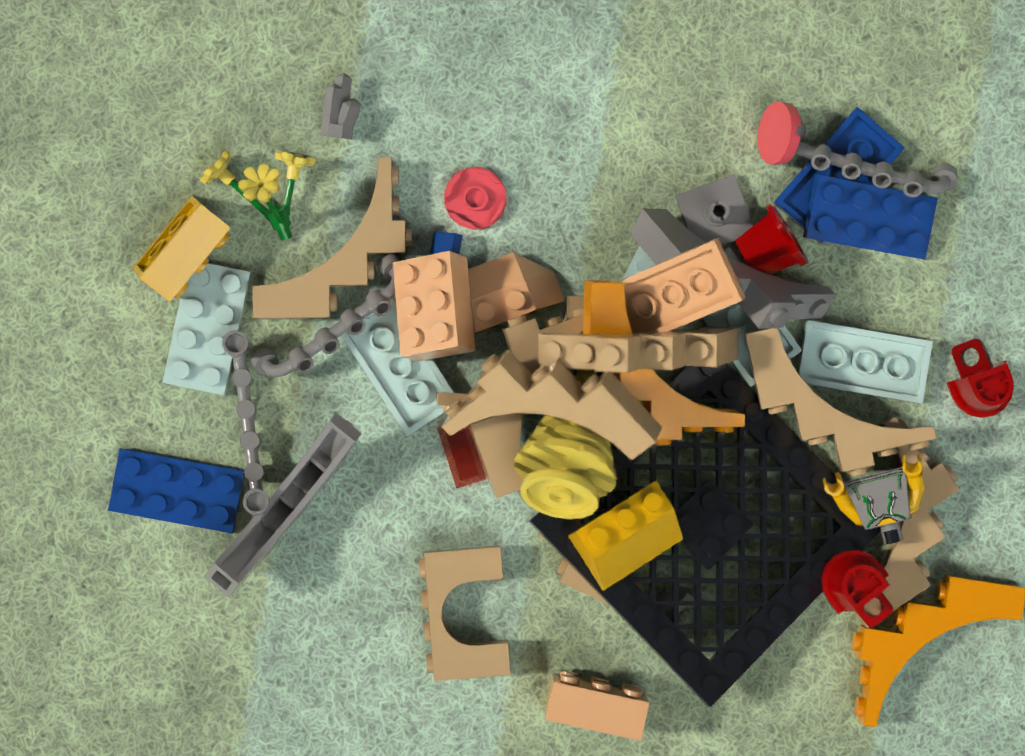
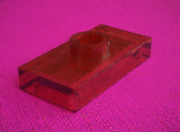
(462, 457)

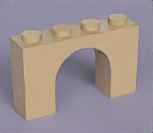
(450, 655)

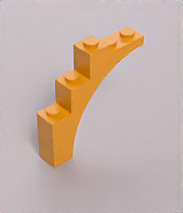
(607, 314)
(918, 623)

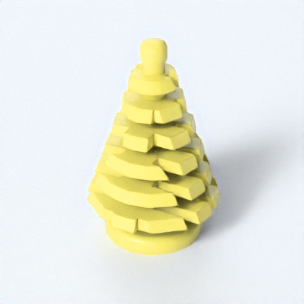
(565, 466)

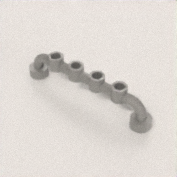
(942, 178)
(351, 320)
(255, 500)

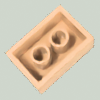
(433, 306)
(596, 705)

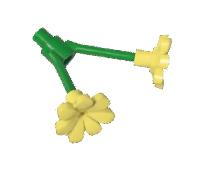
(262, 185)

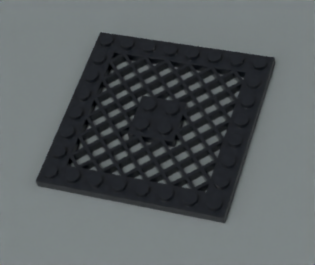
(711, 527)

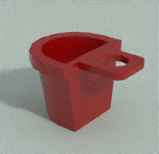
(771, 244)
(981, 388)
(853, 581)

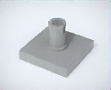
(715, 211)

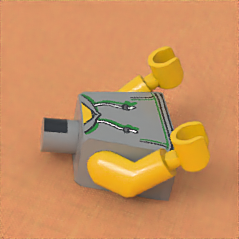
(881, 498)

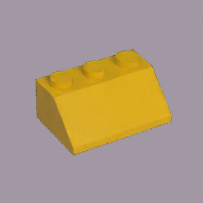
(182, 249)
(628, 535)

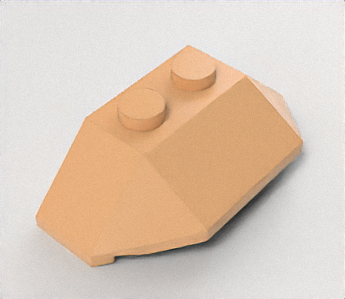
(510, 289)

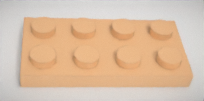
(681, 289)

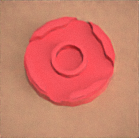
(778, 134)
(478, 208)

